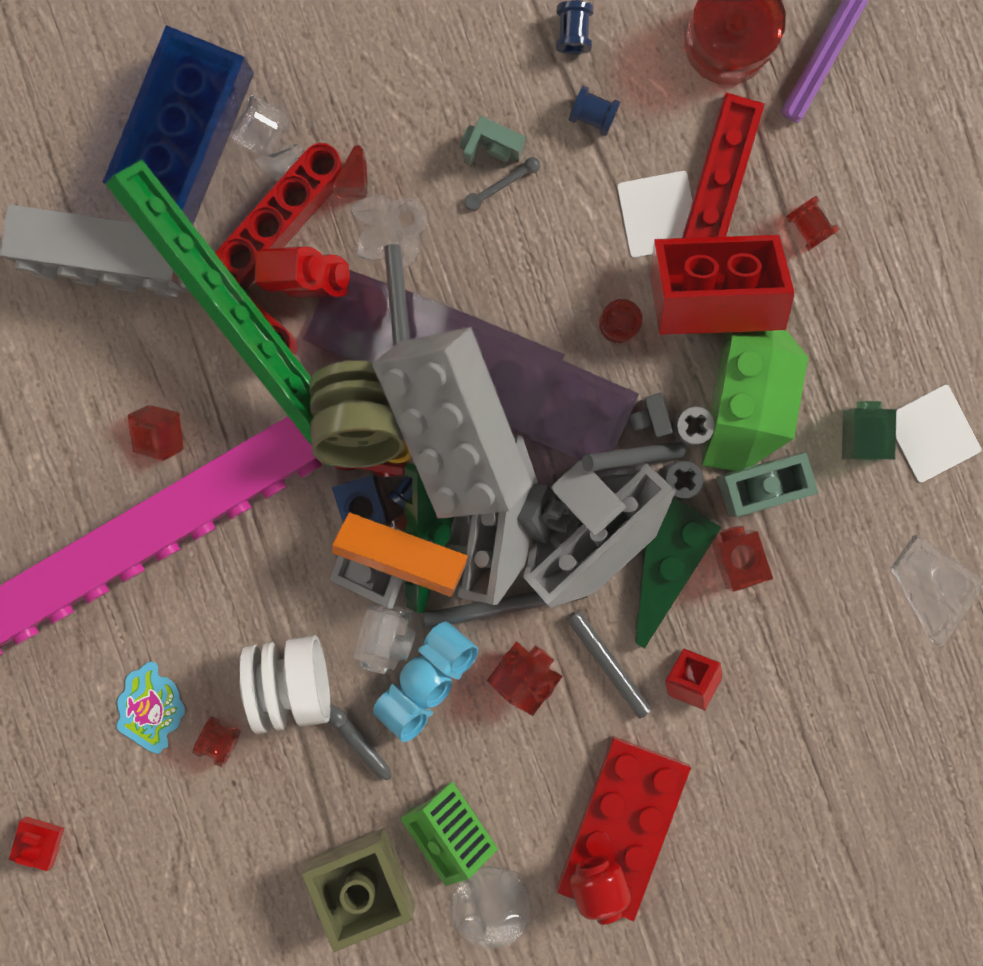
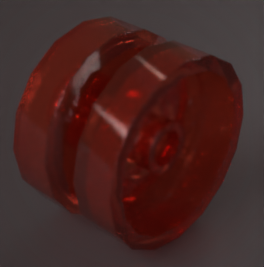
(733, 38)

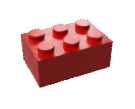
(721, 284)

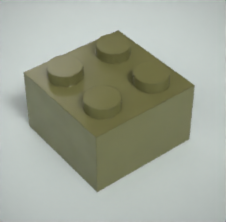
(359, 890)

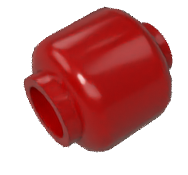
(600, 889)

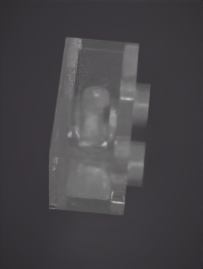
(384, 638)

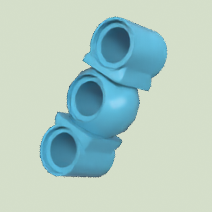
(425, 681)

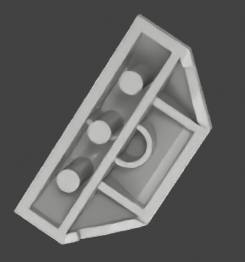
(494, 546)
(581, 563)

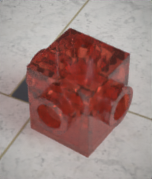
(525, 677)

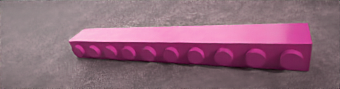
(153, 529)

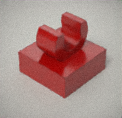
(36, 844)

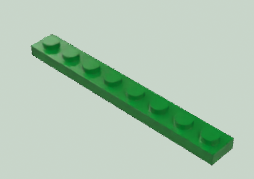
(215, 290)

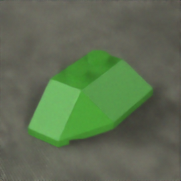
(755, 398)

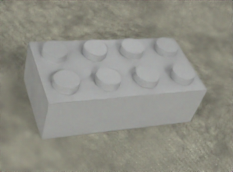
(86, 251)
(453, 424)

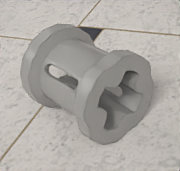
(705, 426)

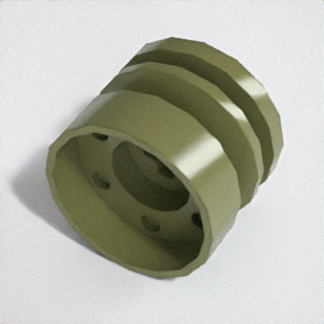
(352, 417)

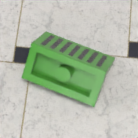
(450, 835)

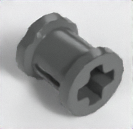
(694, 480)

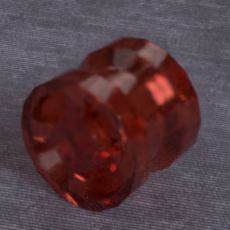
(626, 316)
(216, 742)

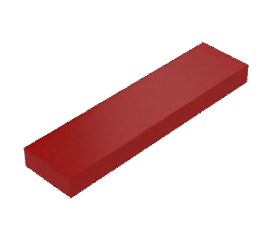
(723, 167)

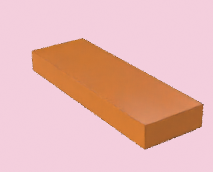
(399, 554)

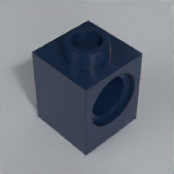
(364, 487)

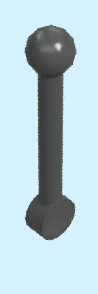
(473, 200)

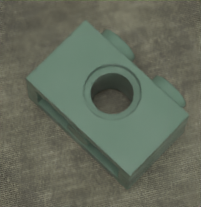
(767, 484)

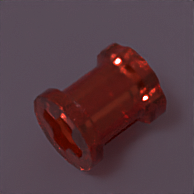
(812, 223)

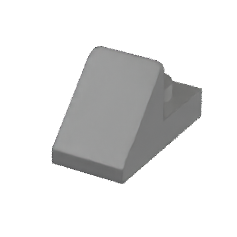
(587, 498)
(366, 581)

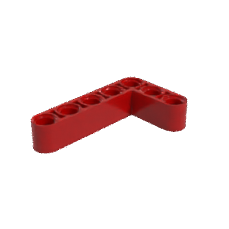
(290, 220)

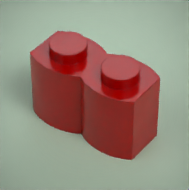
(302, 272)

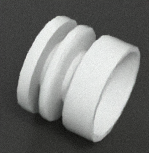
(275, 684)

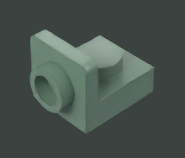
(499, 140)

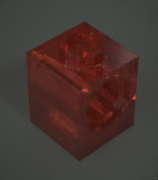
(754, 571)

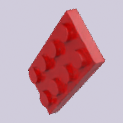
(628, 816)

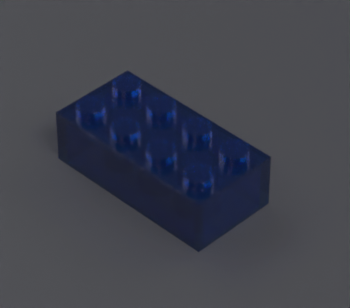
(184, 116)

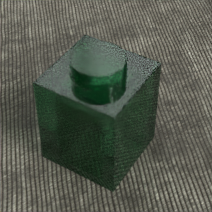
(869, 432)

